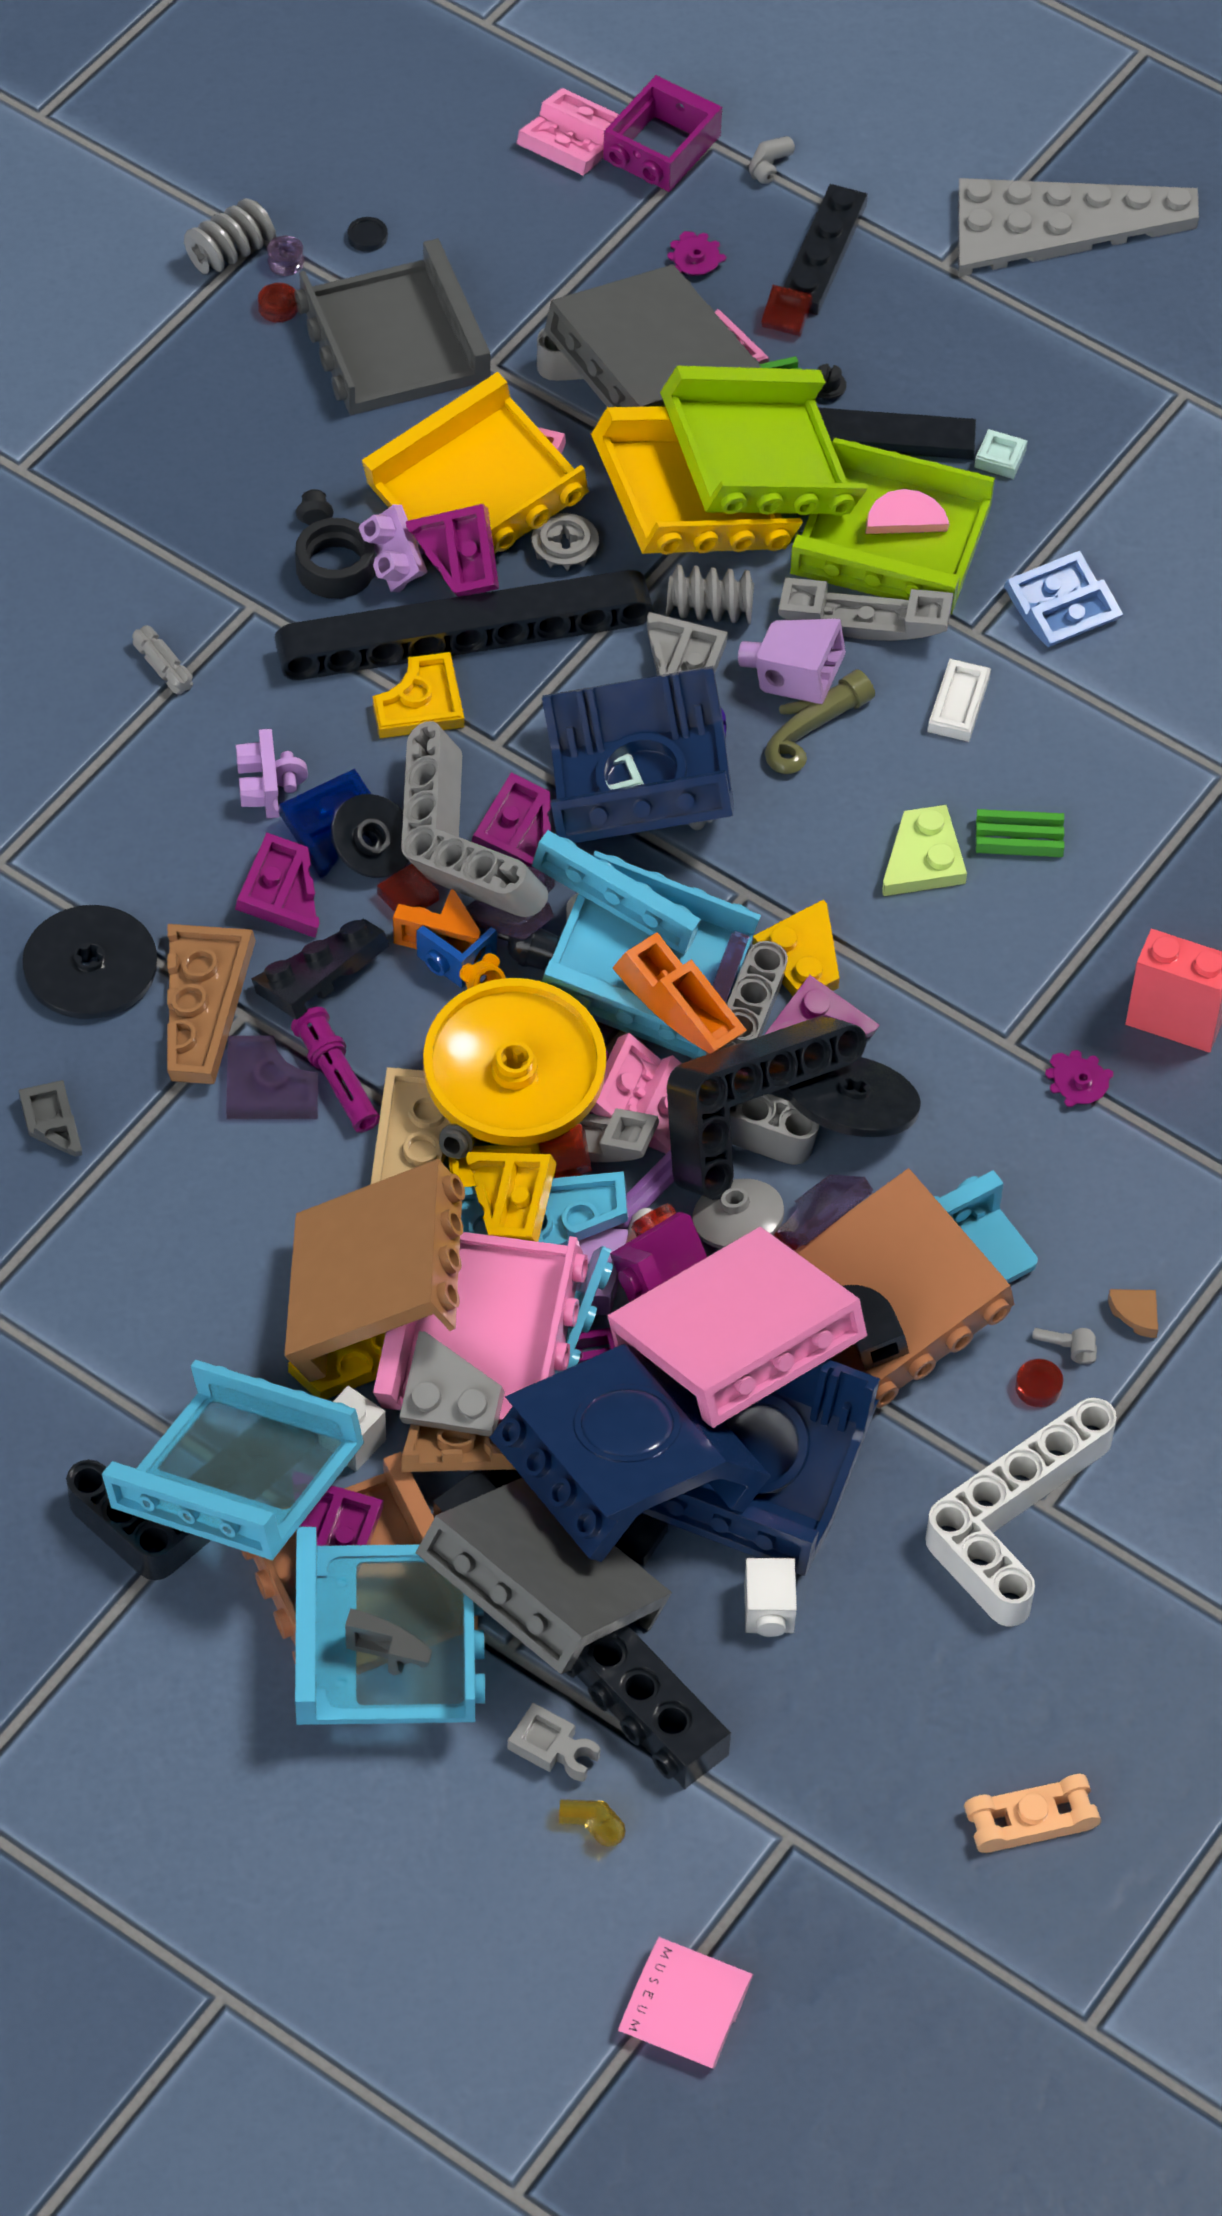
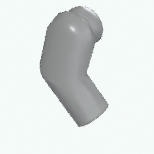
(761, 163)

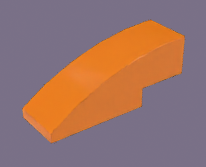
(678, 994)

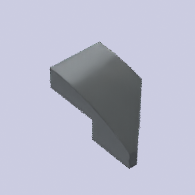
(50, 1116)
(384, 1639)

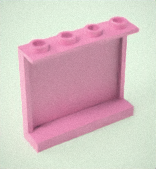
(508, 1317)
(741, 1323)

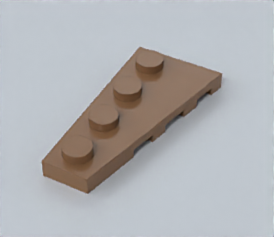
(203, 994)
(450, 1451)

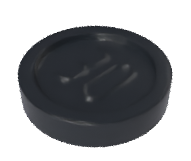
(367, 234)

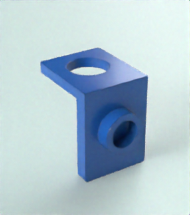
(447, 960)

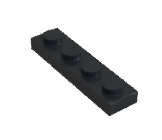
(826, 243)

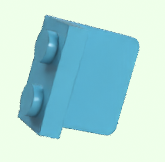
(978, 1213)

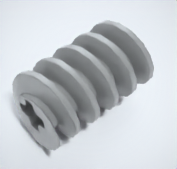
(228, 235)
(710, 594)

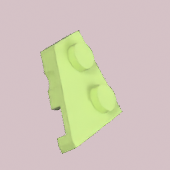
(924, 853)

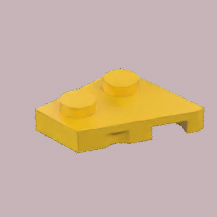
(808, 946)
(512, 1191)

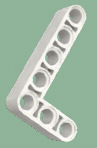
(1009, 1499)

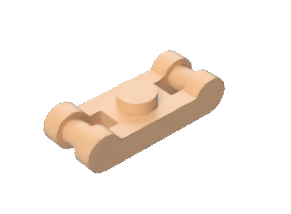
(1032, 1814)

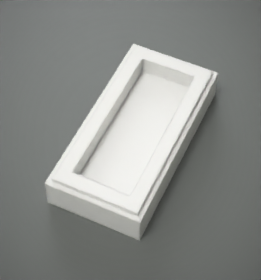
(959, 700)

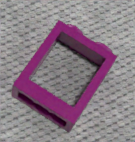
(662, 100)

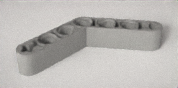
(433, 837)

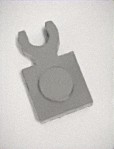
(548, 1739)

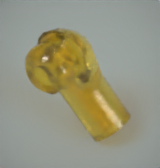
(596, 1817)

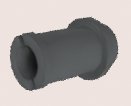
(456, 1141)

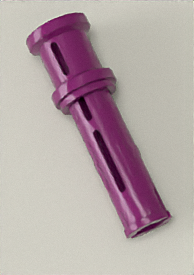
(328, 1054)

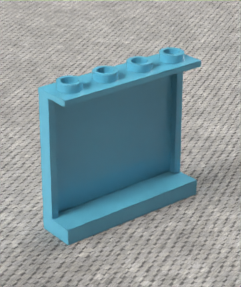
(598, 939)

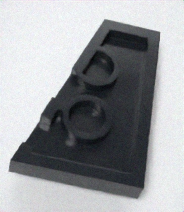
(311, 972)

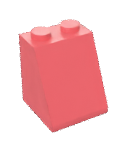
(1177, 991)

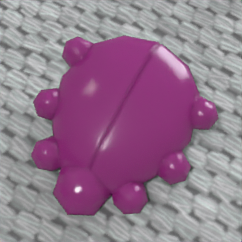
(695, 254)
(1078, 1078)

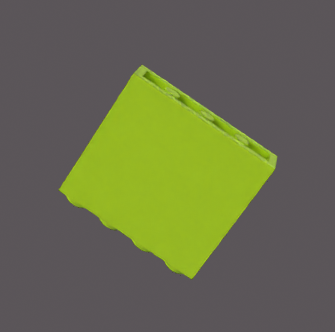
(757, 441)
(894, 563)

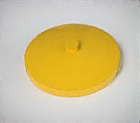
(514, 1061)

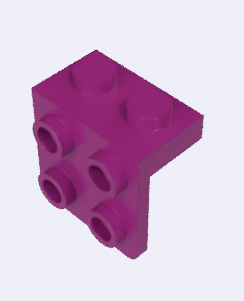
(658, 1255)

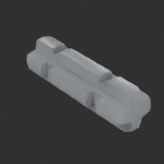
(162, 659)

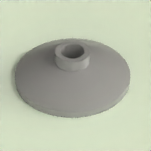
(738, 1212)

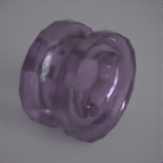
(285, 265)

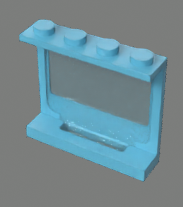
(239, 1462)
(402, 1588)

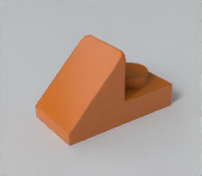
(451, 925)

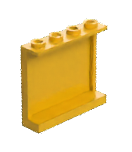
(474, 455)
(662, 497)

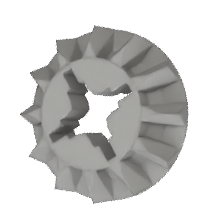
(581, 535)

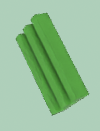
(1020, 827)

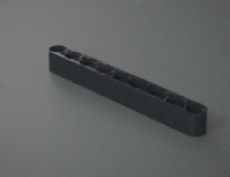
(463, 624)

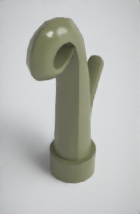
(851, 692)

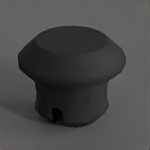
(834, 382)
(314, 507)

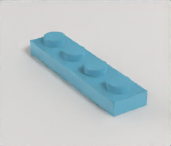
(615, 891)

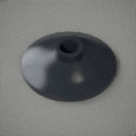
(380, 822)

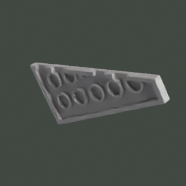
(1055, 219)

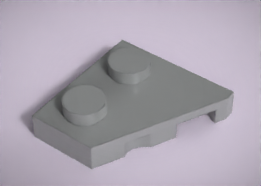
(683, 644)
(449, 1391)

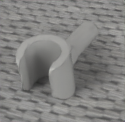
(1081, 1342)

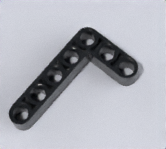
(709, 1085)
(131, 1537)

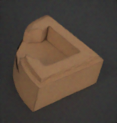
(1136, 1310)

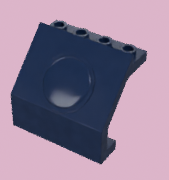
(671, 732)
(616, 1442)
(808, 1445)

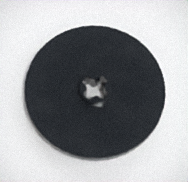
(103, 987)
(858, 1100)

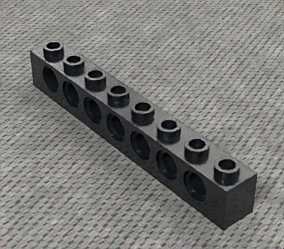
(671, 1703)

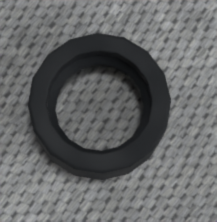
(329, 582)

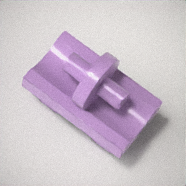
(396, 548)
(284, 772)

